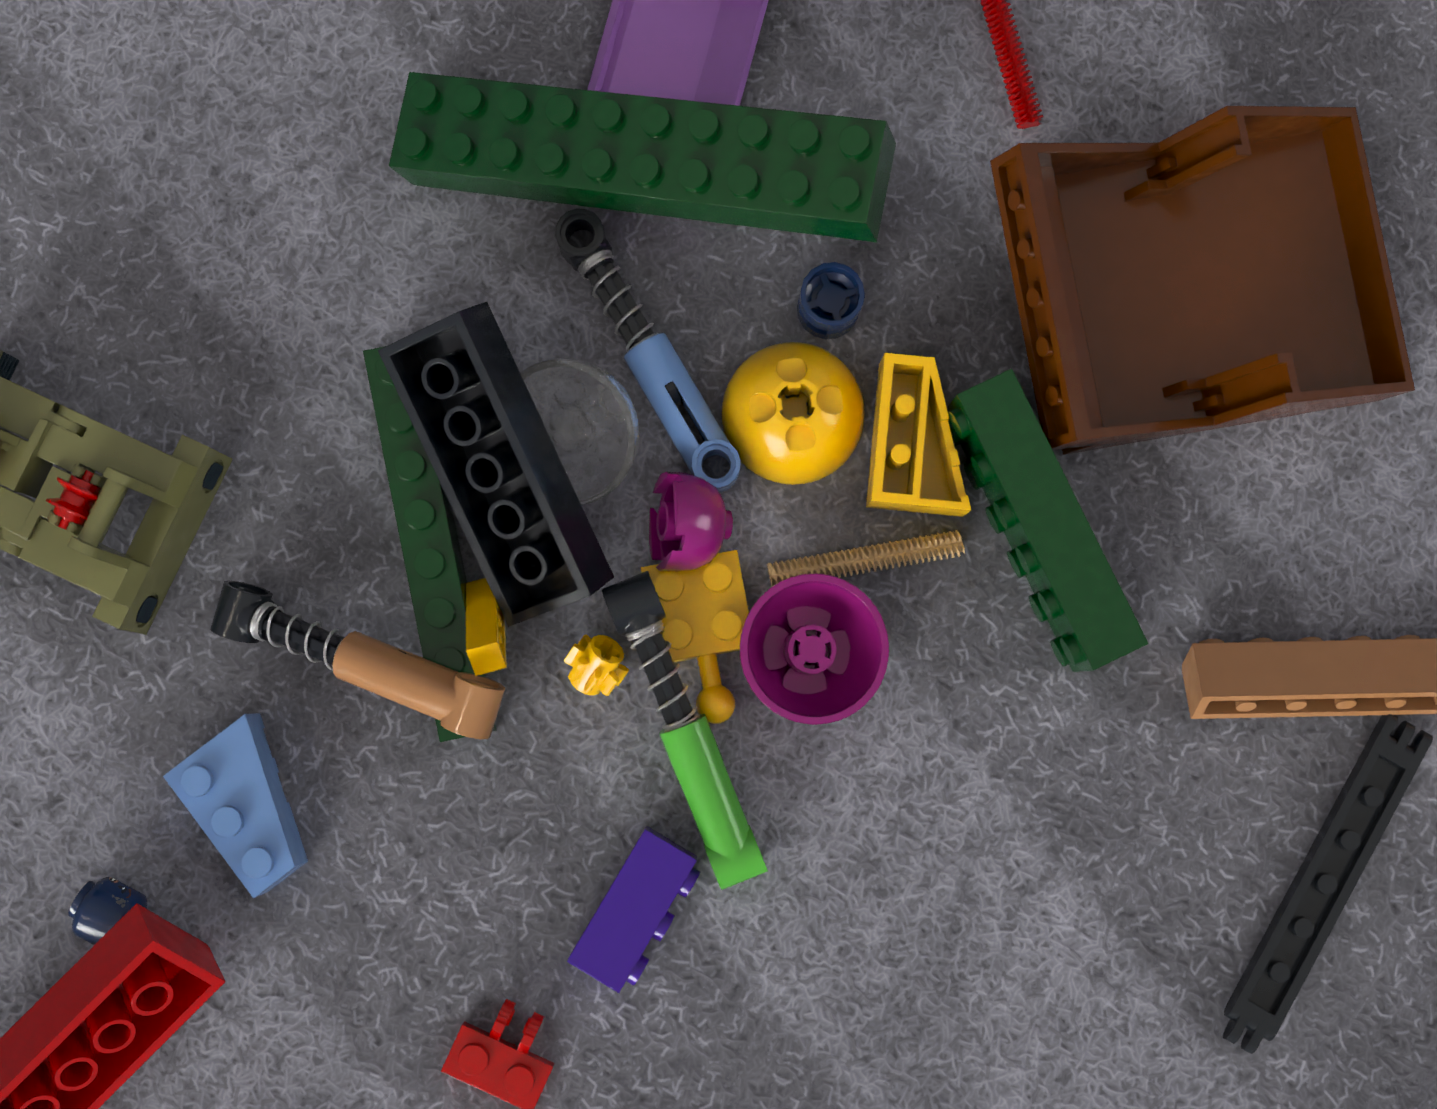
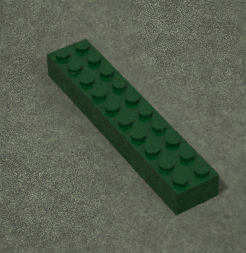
(646, 155)

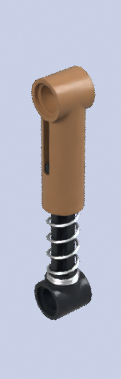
(458, 699)

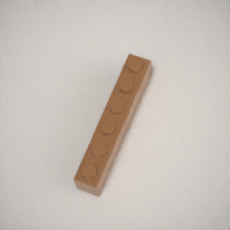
(1311, 677)

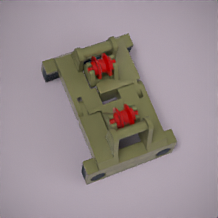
(75, 508)

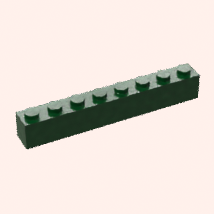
(424, 530)

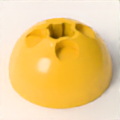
(774, 431)

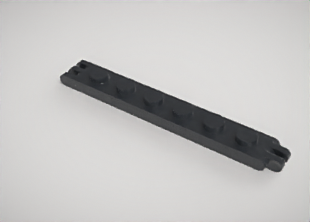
(1324, 882)

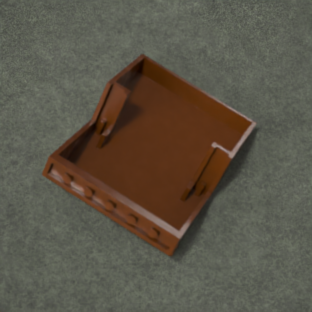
(1201, 276)

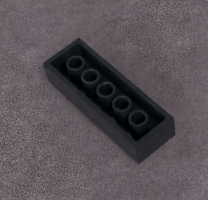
(497, 464)

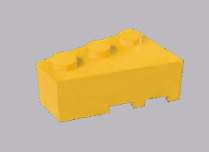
(912, 442)

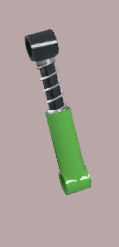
(686, 736)

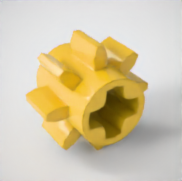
(596, 665)

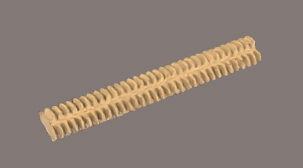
(870, 557)

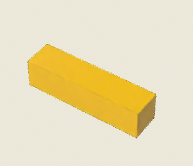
(484, 629)

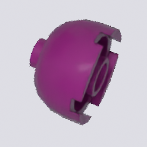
(688, 522)

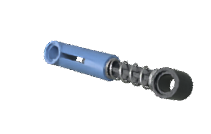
(650, 353)

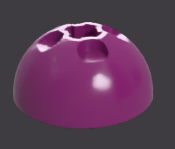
(834, 629)

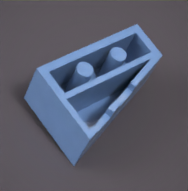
(241, 805)

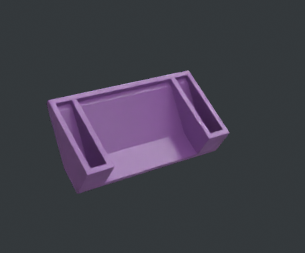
(679, 49)

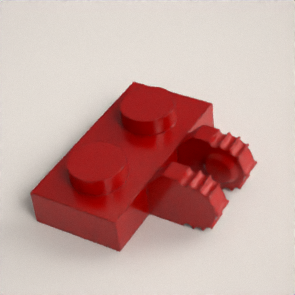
(498, 1065)

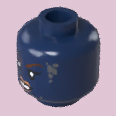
(101, 907)

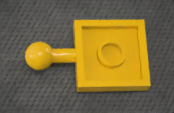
(704, 619)

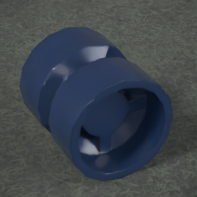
(830, 300)

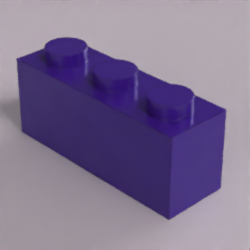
(635, 910)

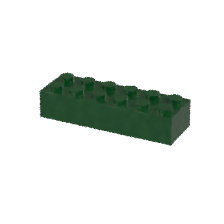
(1043, 525)

